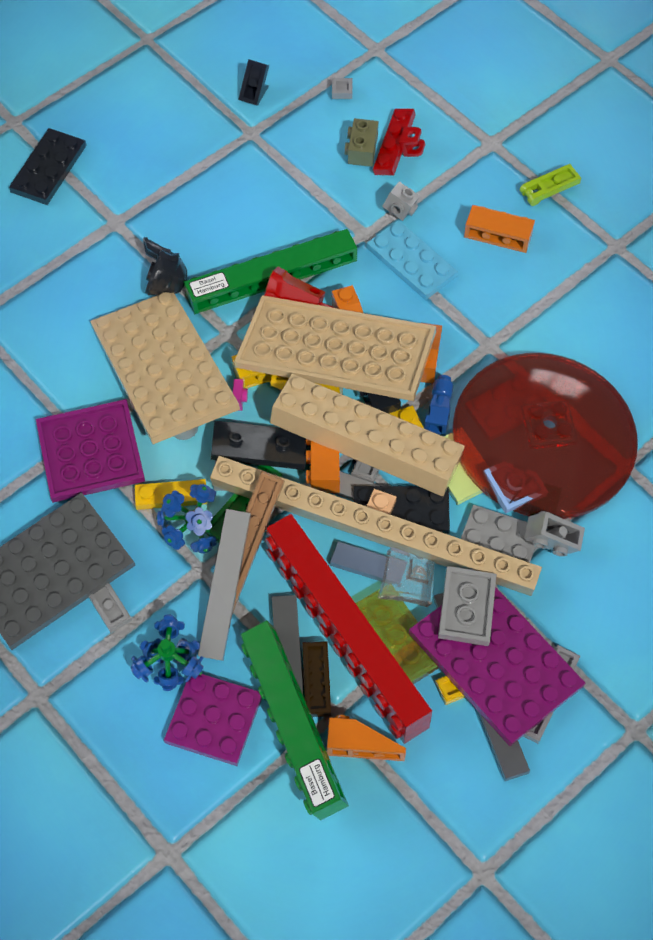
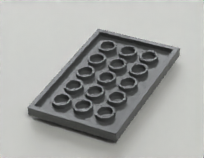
(56, 568)

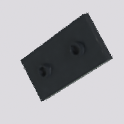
(258, 445)

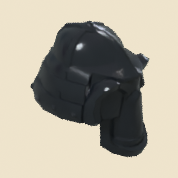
(167, 272)

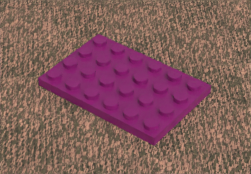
(509, 681)

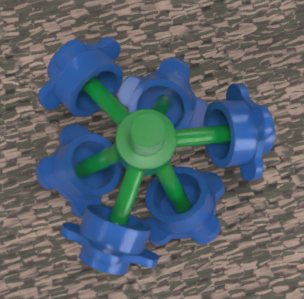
(165, 650)

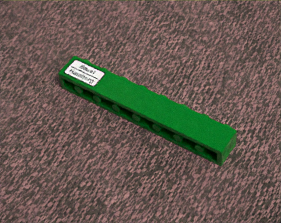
(253, 275)
(294, 722)

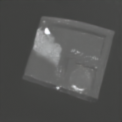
(407, 578)

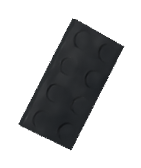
(47, 166)
(413, 505)

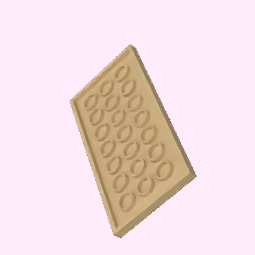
(336, 347)
(164, 367)

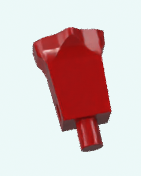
(287, 287)

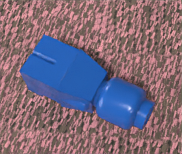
(439, 407)

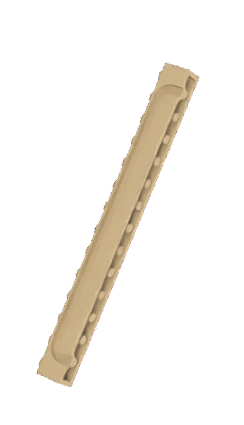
(381, 527)

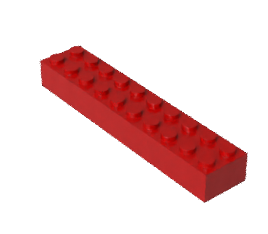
(348, 629)

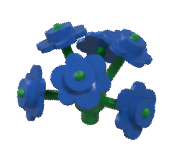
(195, 519)

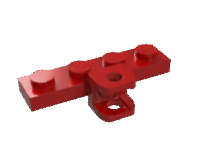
(398, 140)

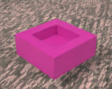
(240, 392)

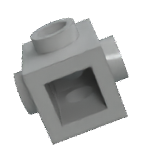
(401, 201)

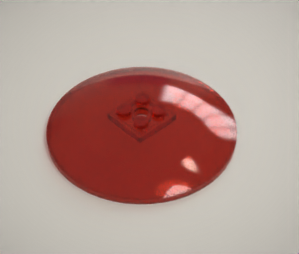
(561, 467)

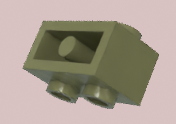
(362, 143)

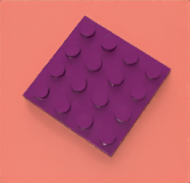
(89, 450)

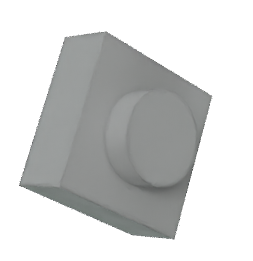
(341, 88)

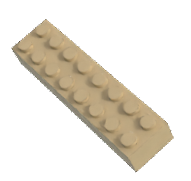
(367, 434)

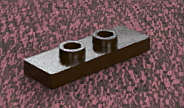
(317, 678)

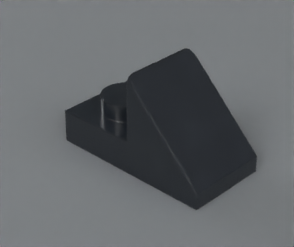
(254, 84)

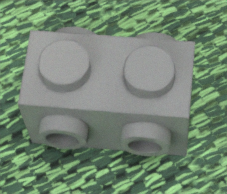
(554, 533)

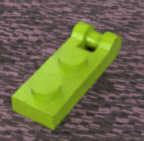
(550, 184)

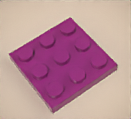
(213, 718)

